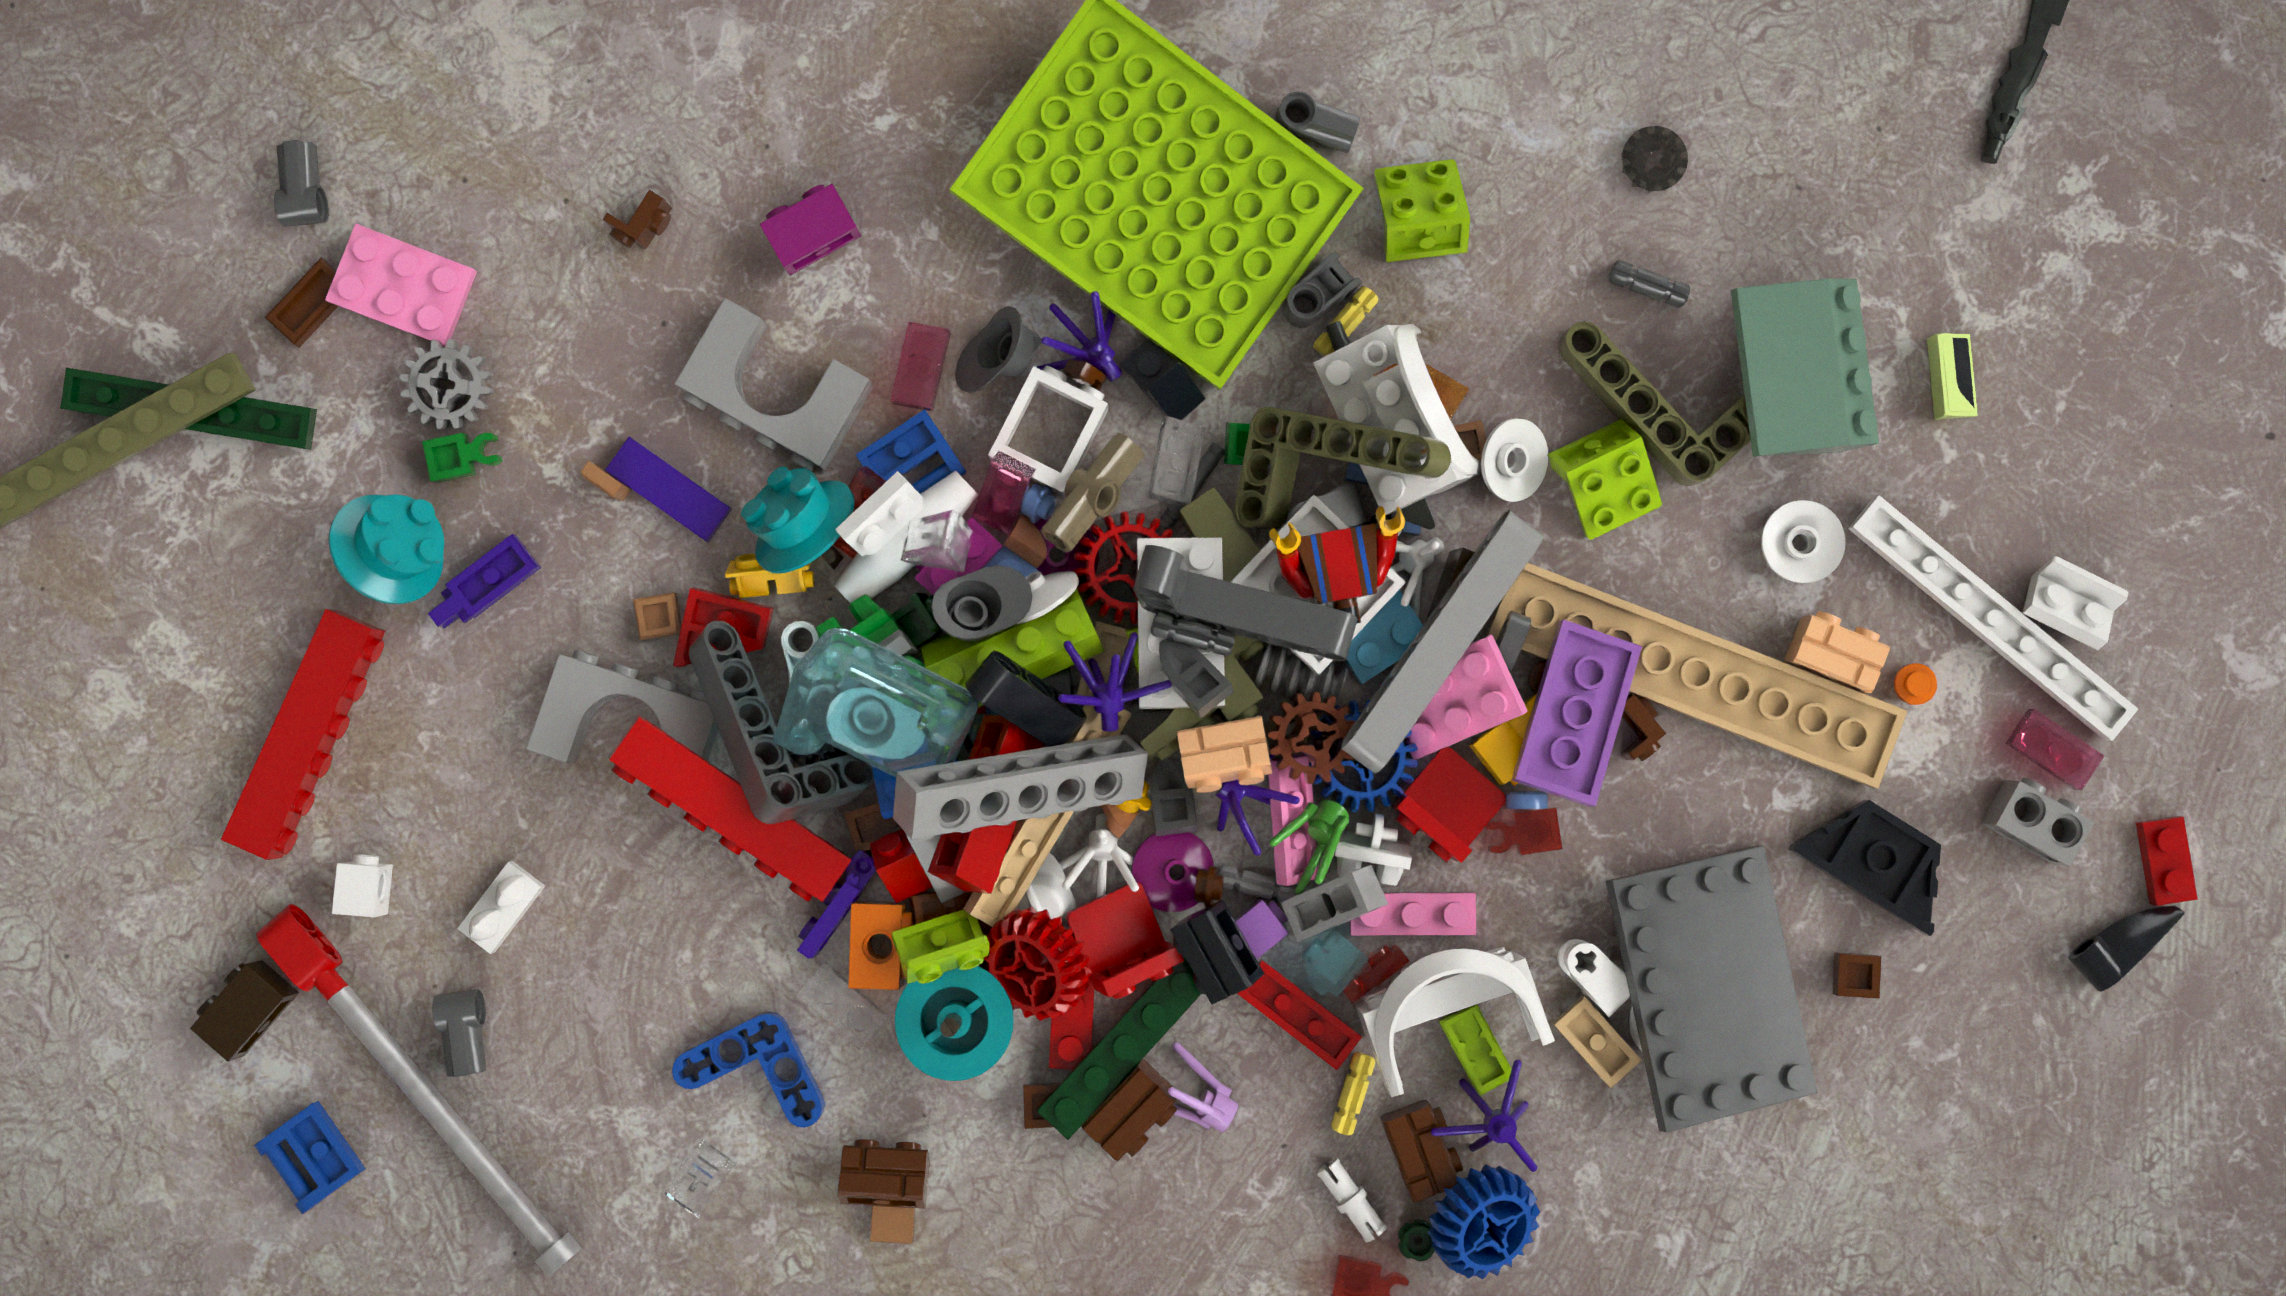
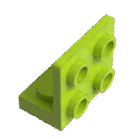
(1423, 210)
(1608, 478)

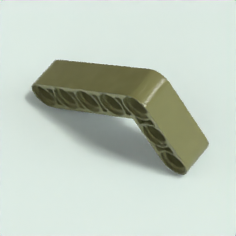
(1657, 410)
(1330, 441)

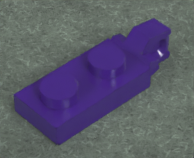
(485, 582)
(818, 932)

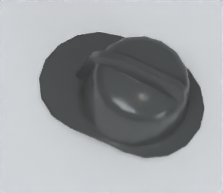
(997, 350)
(981, 603)

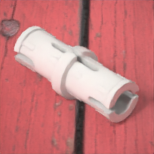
(1351, 1199)

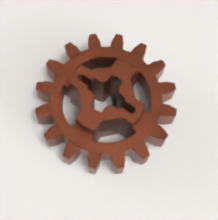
(1306, 718)

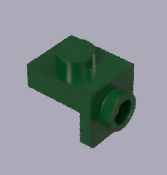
(917, 619)

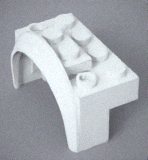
(1396, 401)
(1441, 986)

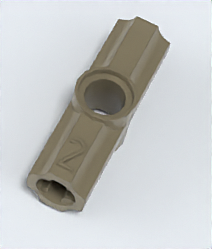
(1092, 492)

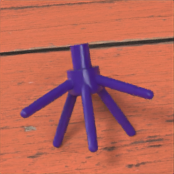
(1094, 351)
(1108, 696)
(1231, 796)
(1497, 1123)

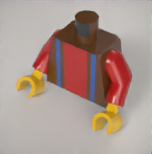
(1339, 563)

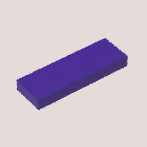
(668, 489)

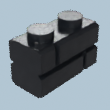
(1216, 952)

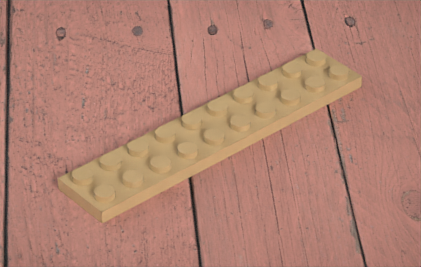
(1717, 678)

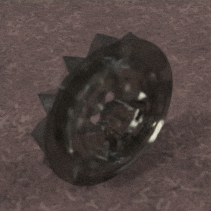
(1673, 158)

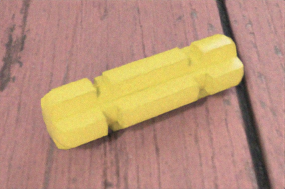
(1350, 317)
(1353, 1093)

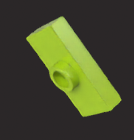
(1476, 1048)

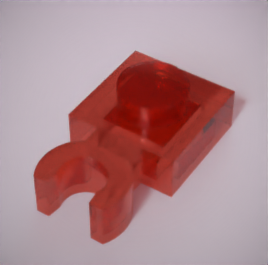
(1532, 832)
(1381, 966)
(1363, 1278)

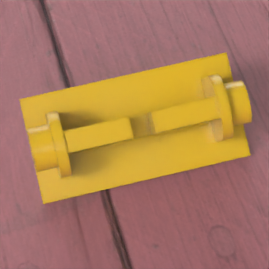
(753, 580)

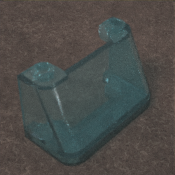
(873, 706)

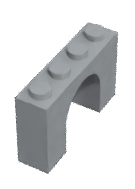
(715, 380)
(582, 687)

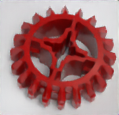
(1094, 582)
(1027, 957)

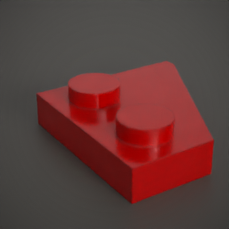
(703, 607)

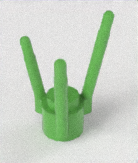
(1326, 827)

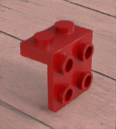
(1449, 804)
(1122, 941)

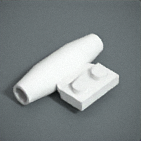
(880, 529)

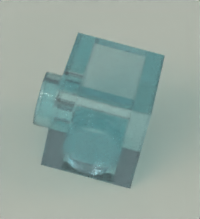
(1332, 963)

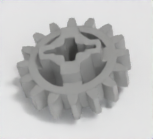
(447, 368)

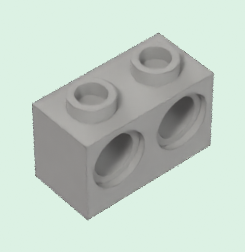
(2035, 828)
(1334, 903)

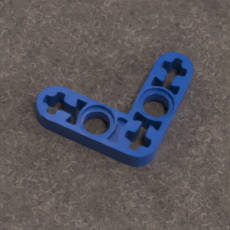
(768, 1055)

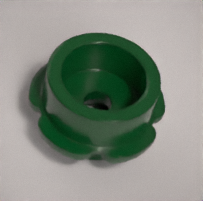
(1408, 1247)

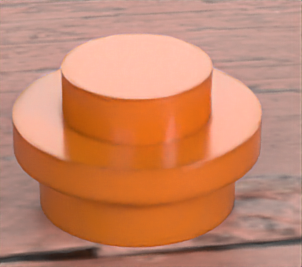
(1915, 684)

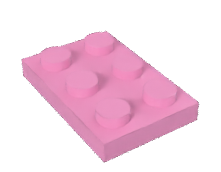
(401, 285)
(1470, 700)

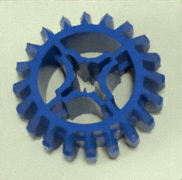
(1367, 791)
(1484, 1221)

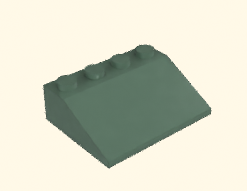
(1804, 367)

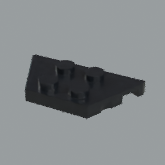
(1878, 860)

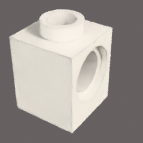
(362, 887)

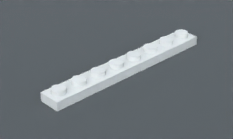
(1993, 618)

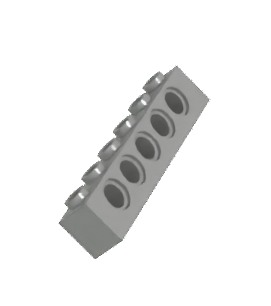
(1018, 786)

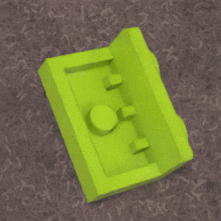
(940, 946)

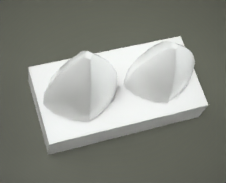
(501, 907)

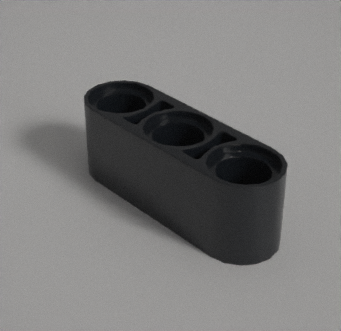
(1024, 700)

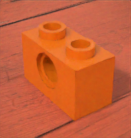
(866, 967)

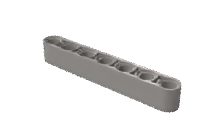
(1441, 642)

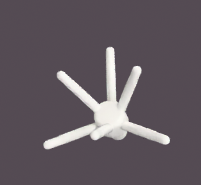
(1415, 559)
(1102, 848)

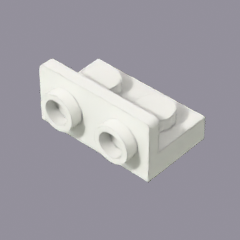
(2073, 601)

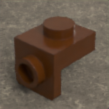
(648, 220)
(1640, 717)

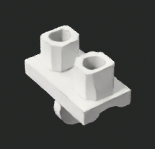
(1374, 845)

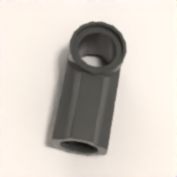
(1322, 123)
(300, 194)
(460, 1022)

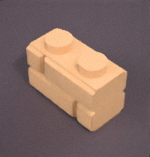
(1836, 652)
(1224, 754)

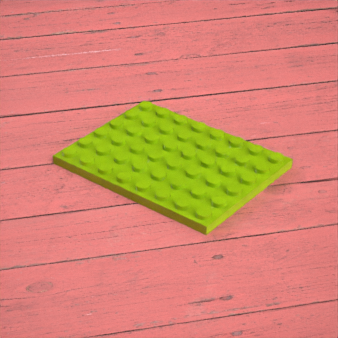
(1156, 189)

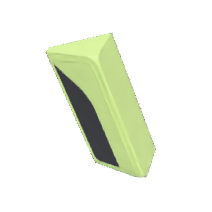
(1952, 376)

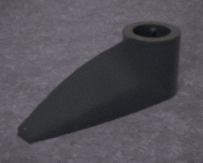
(2120, 947)

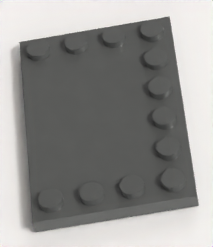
(1711, 988)

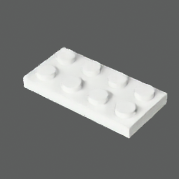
(1201, 557)

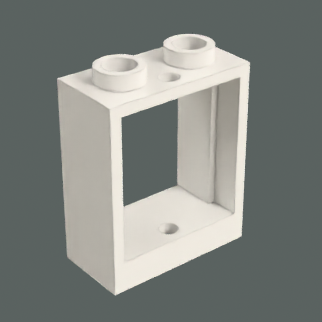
(1084, 396)

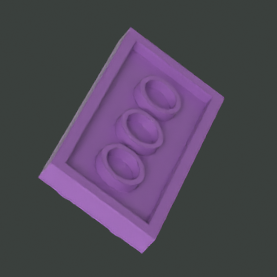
(1576, 713)

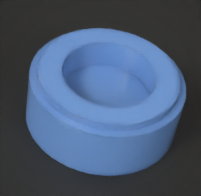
(1526, 800)

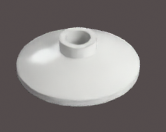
(1514, 460)
(1822, 538)
(1049, 592)

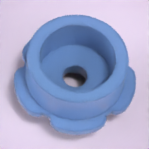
(1038, 503)

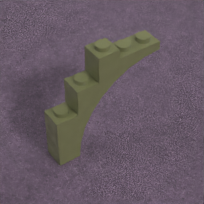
(1212, 518)

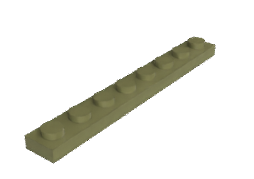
(122, 436)

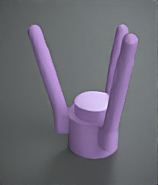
(1211, 1109)

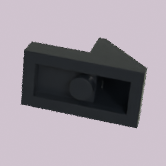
(1163, 380)

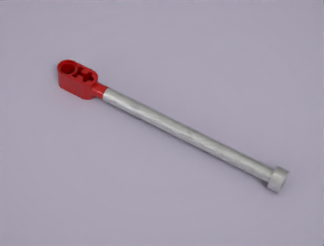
(311, 962)

